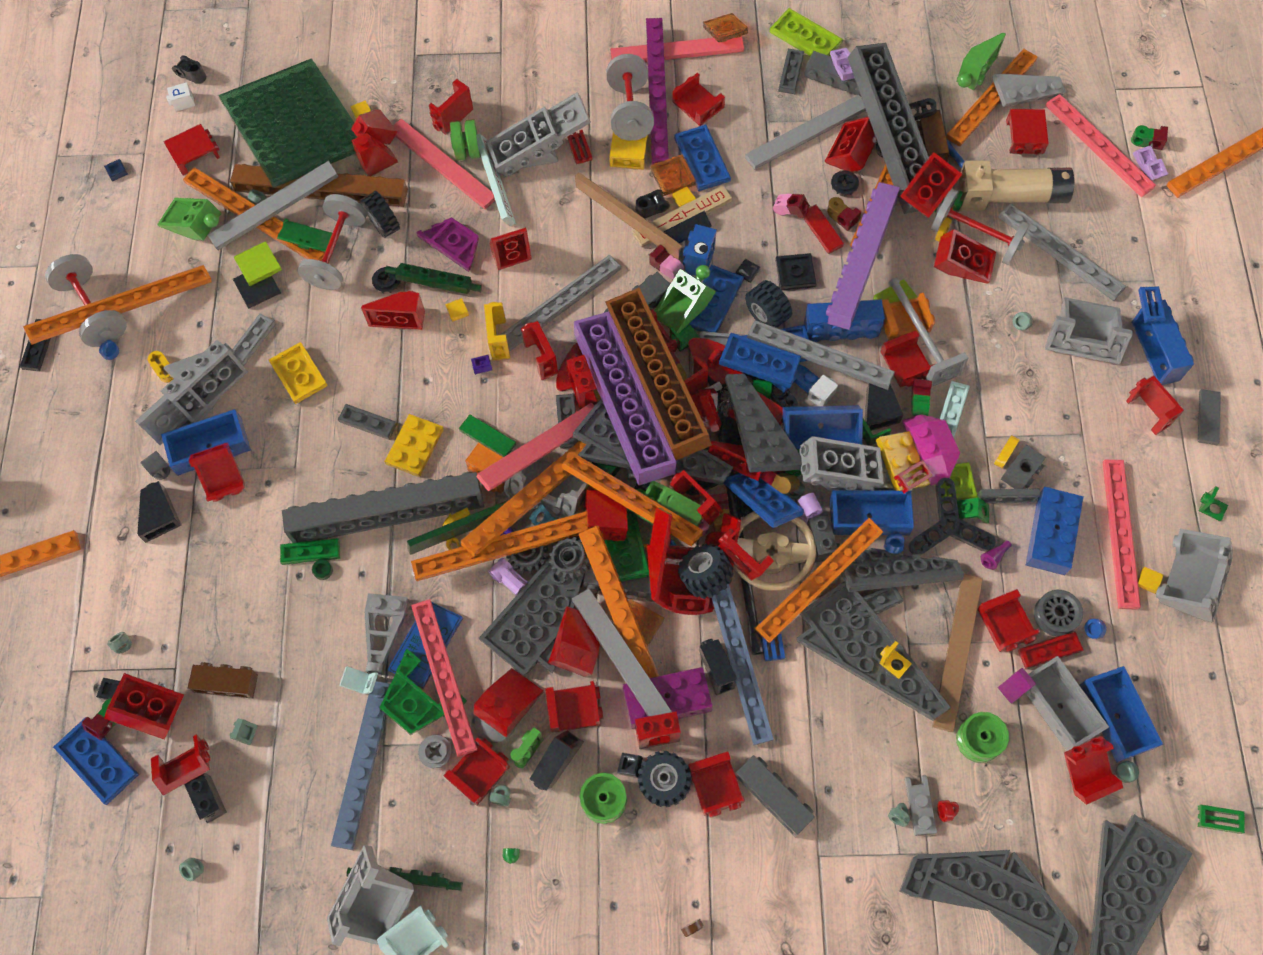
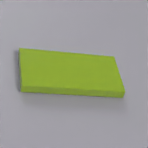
(804, 34)

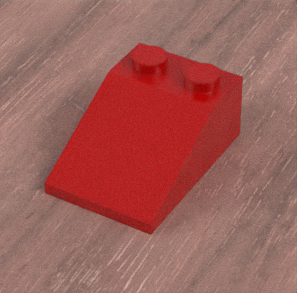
(930, 185)
(510, 248)
(964, 257)
(398, 310)
(575, 645)
(507, 701)

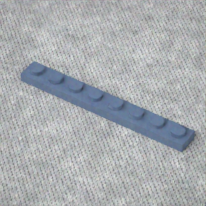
(742, 667)
(360, 770)

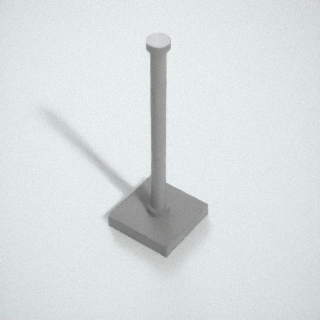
(943, 369)

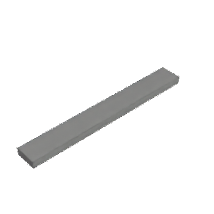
(805, 132)
(272, 205)
(1063, 253)
(564, 298)
(246, 347)
(821, 354)
(620, 654)

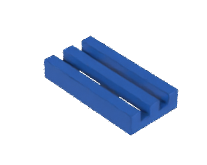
(1144, 304)
(774, 655)

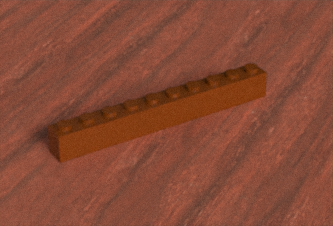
(353, 186)

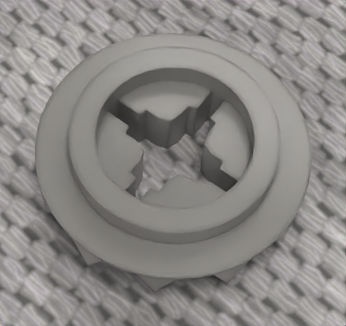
(434, 741)

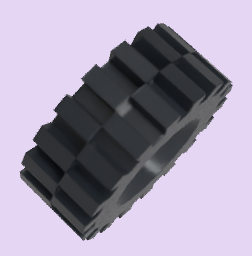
(380, 214)

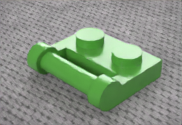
(531, 742)

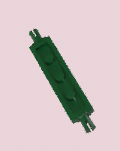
(433, 278)
(417, 878)

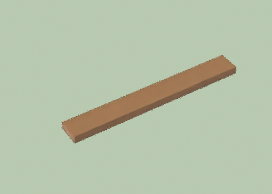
(628, 216)
(958, 650)

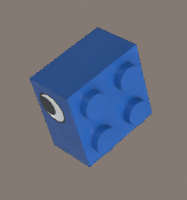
(699, 249)

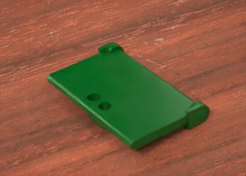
(304, 236)

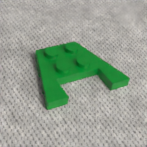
(407, 702)

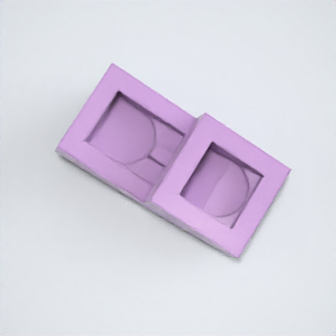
(841, 63)
(1149, 164)

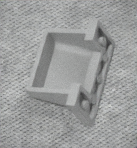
(1089, 331)
(368, 901)

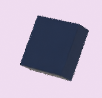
(116, 170)

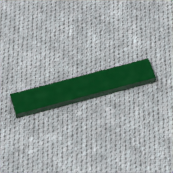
(450, 530)

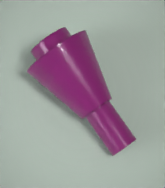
(992, 558)

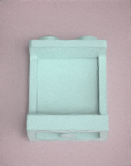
(413, 935)

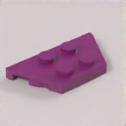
(453, 241)

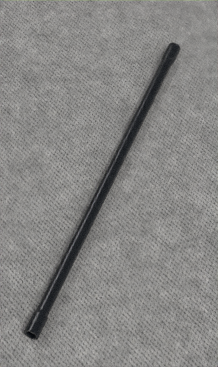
(755, 637)

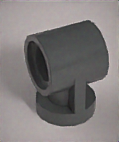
(156, 466)

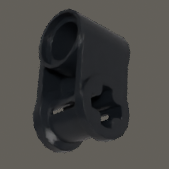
(189, 70)
(653, 203)

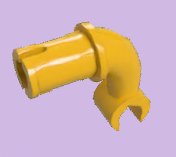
(454, 517)

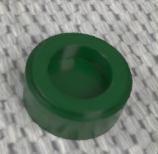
(322, 569)

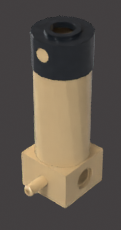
(988, 185)

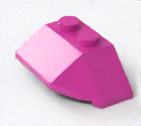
(933, 445)

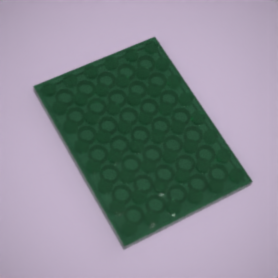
(291, 122)

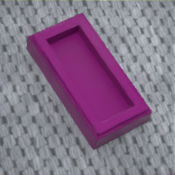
(1016, 685)

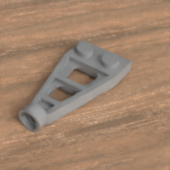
(382, 606)

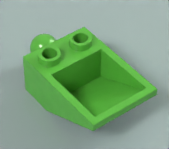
(979, 61)
(190, 218)
(680, 303)
(673, 501)

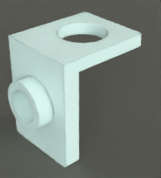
(358, 680)

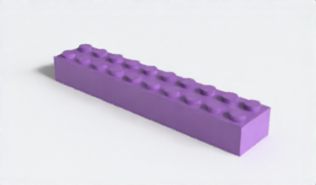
(624, 399)

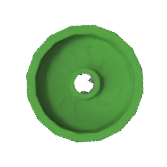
(463, 140)
(994, 736)
(603, 811)

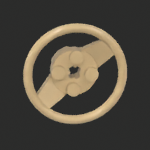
(784, 555)

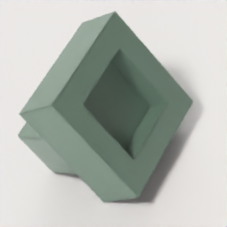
(243, 731)

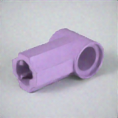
(810, 505)
(504, 573)

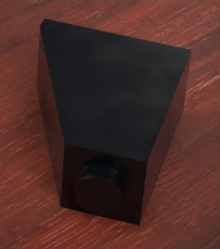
(881, 407)
(155, 512)
(717, 666)
(555, 760)

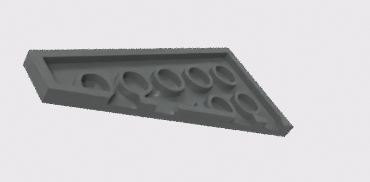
(761, 435)
(884, 569)

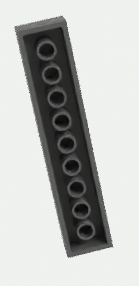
(889, 114)
(383, 508)

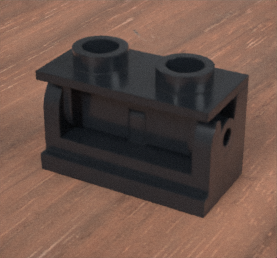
(205, 798)

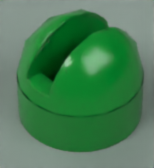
(510, 855)

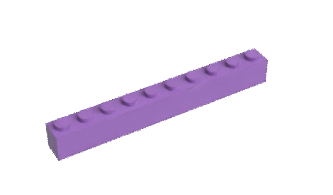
(863, 256)

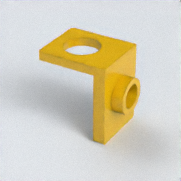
(888, 655)

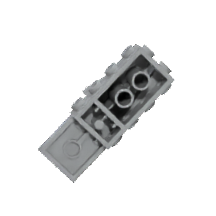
(537, 136)
(194, 388)
(843, 465)

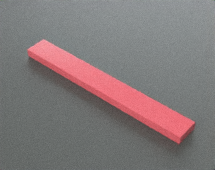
(686, 49)
(1100, 145)
(444, 164)
(532, 451)
(1121, 534)
(444, 678)

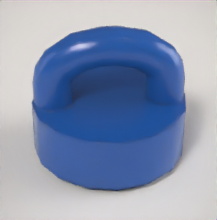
(109, 350)
(894, 545)
(1095, 628)

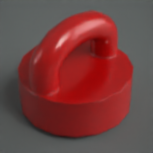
(946, 811)

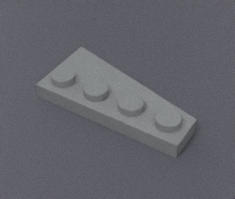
(1026, 88)

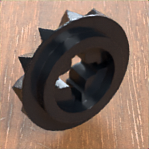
(850, 179)
(378, 283)

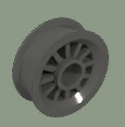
(1067, 622)

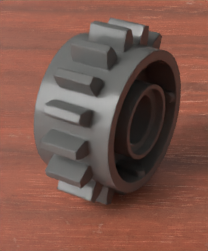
(563, 552)
(529, 562)

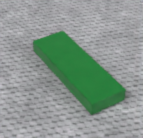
(487, 436)
(309, 551)

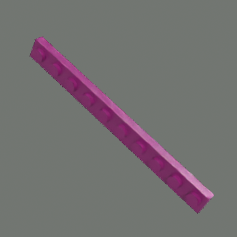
(657, 89)

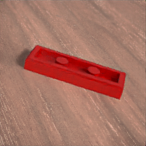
(823, 230)
(1047, 650)

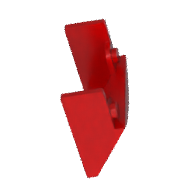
(664, 560)

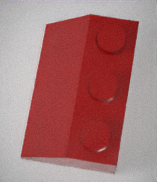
(852, 145)
(143, 706)

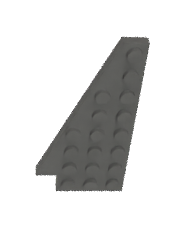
(605, 448)
(530, 622)
(859, 647)
(1132, 884)

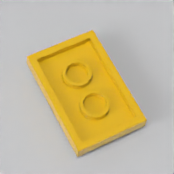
(298, 372)
(414, 445)
(898, 455)

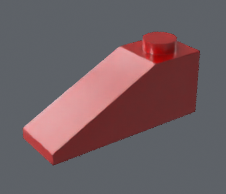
(734, 456)

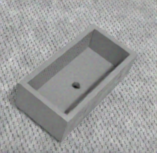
(1078, 718)

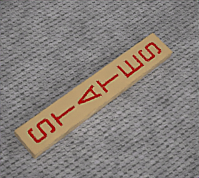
(707, 202)

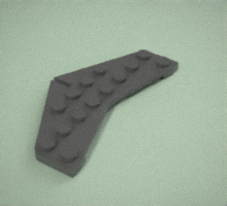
(1009, 895)

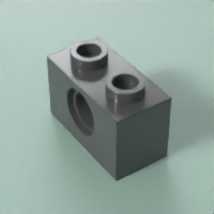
(1028, 459)
(823, 537)

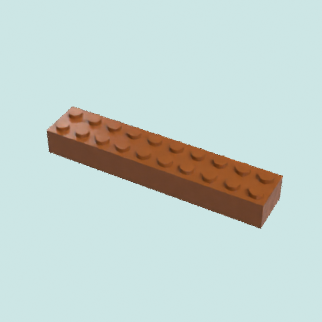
(658, 374)

